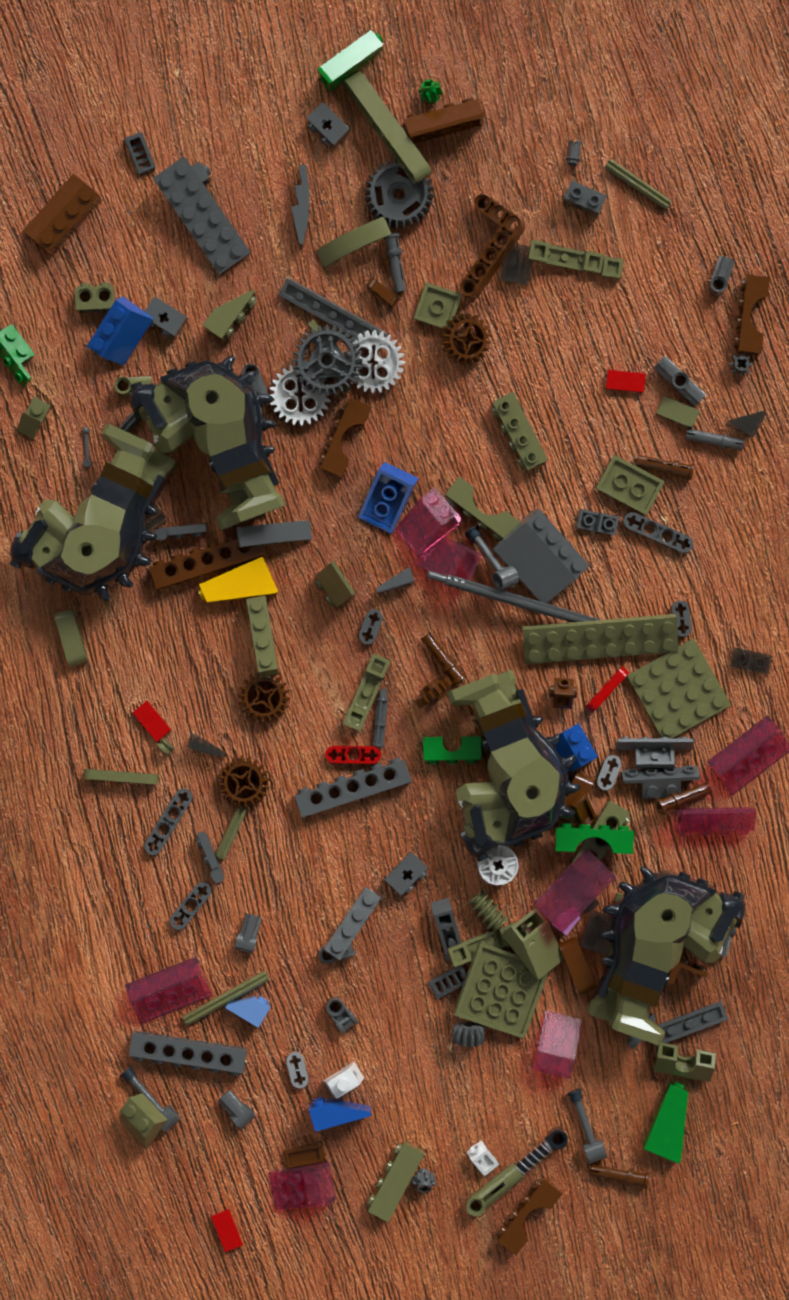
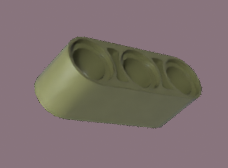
(71, 637)

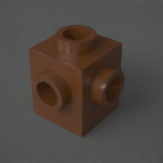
(563, 693)

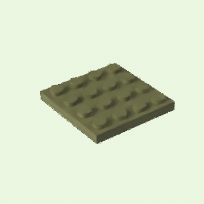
(679, 690)
(499, 991)

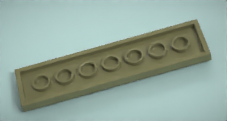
(600, 639)

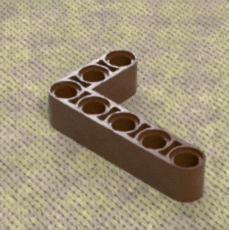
(493, 246)

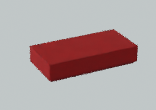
(625, 381)
(152, 721)
(227, 1230)

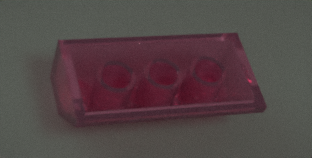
(749, 755)
(715, 820)
(574, 890)
(168, 990)

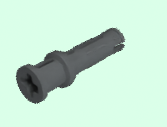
(394, 252)

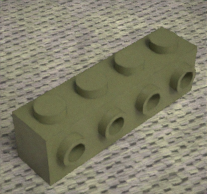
(519, 432)

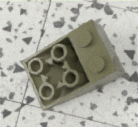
(229, 315)
(534, 943)

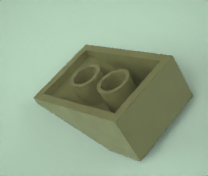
(335, 585)

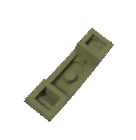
(353, 241)
(565, 257)
(366, 692)
(464, 951)

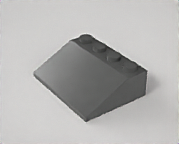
(541, 556)

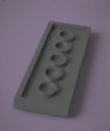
(201, 215)

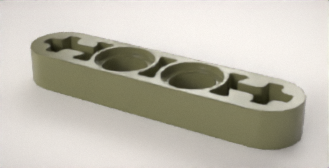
(120, 776)

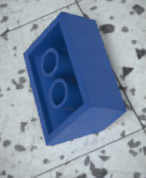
(120, 331)

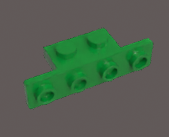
(15, 352)

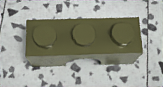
(695, 1067)

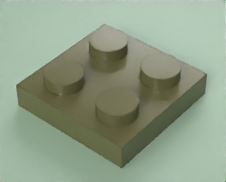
(437, 305)

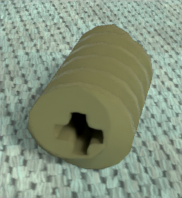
(487, 911)

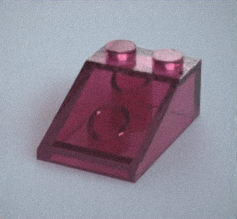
(427, 522)
(557, 1044)

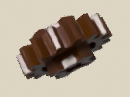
(433, 692)

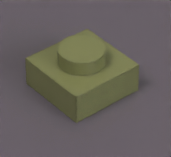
(612, 267)

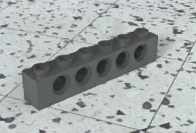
(308, 808)
(139, 1053)

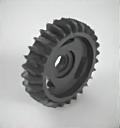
(392, 209)
(341, 367)

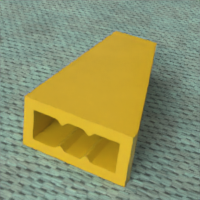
(242, 582)

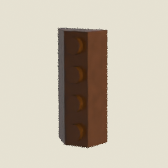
(444, 121)
(62, 214)

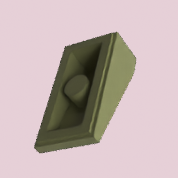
(678, 412)

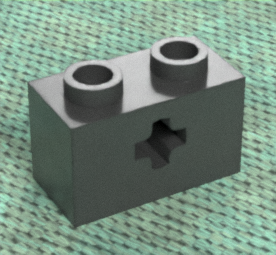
(322, 115)
(584, 198)
(176, 319)
(412, 863)

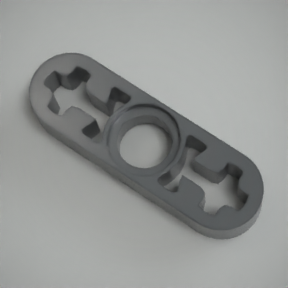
(177, 913)

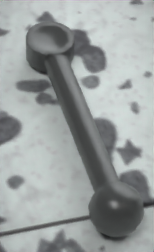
(87, 462)

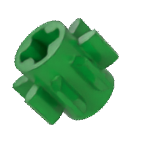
(430, 91)

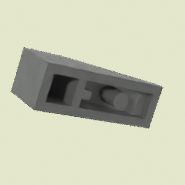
(446, 924)

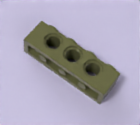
(610, 810)

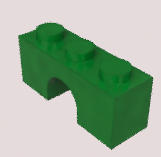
(469, 750)

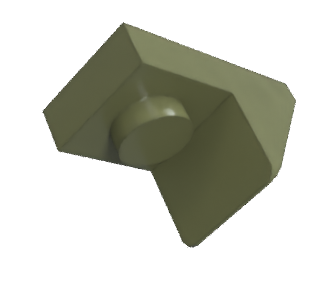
(33, 418)

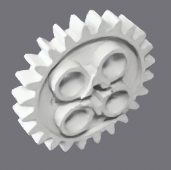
(391, 362)
(282, 396)

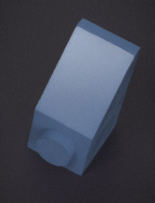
(250, 1009)

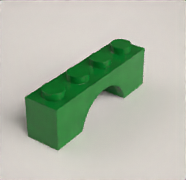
(619, 840)

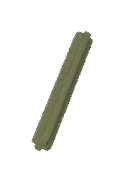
(225, 998)

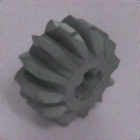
(468, 1034)

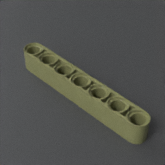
(387, 127)

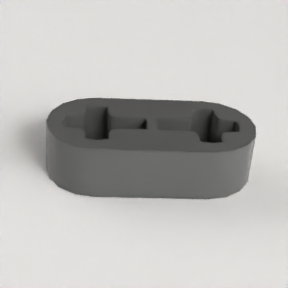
(685, 617)
(375, 628)

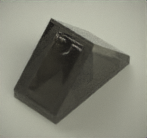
(747, 424)

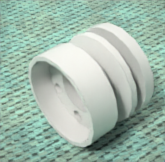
(500, 875)

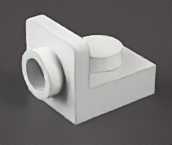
(482, 1158)

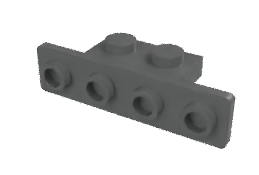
(654, 752)
(660, 781)

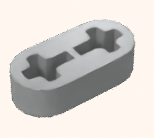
(604, 770)
(293, 1071)

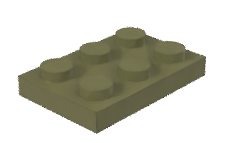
(630, 485)

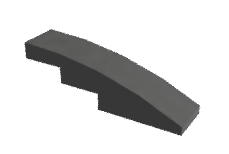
(301, 211)
(274, 533)

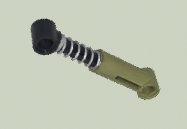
(514, 1173)

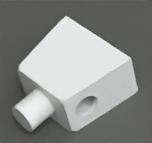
(344, 1080)

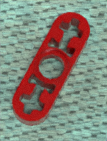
(607, 689)
(357, 761)

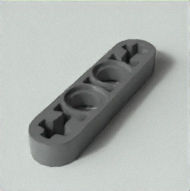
(659, 529)
(171, 823)

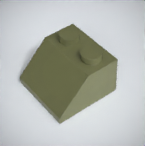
(142, 1119)

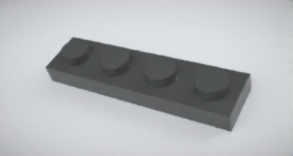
(352, 924)
(693, 1021)

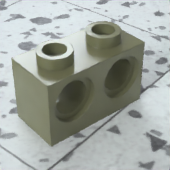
(94, 303)

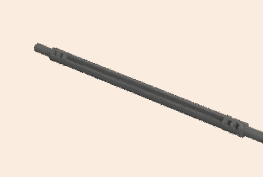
(509, 598)

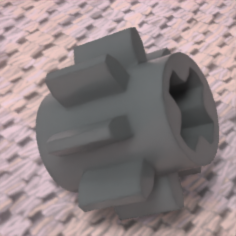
(742, 369)
(424, 1180)

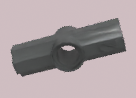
(670, 371)

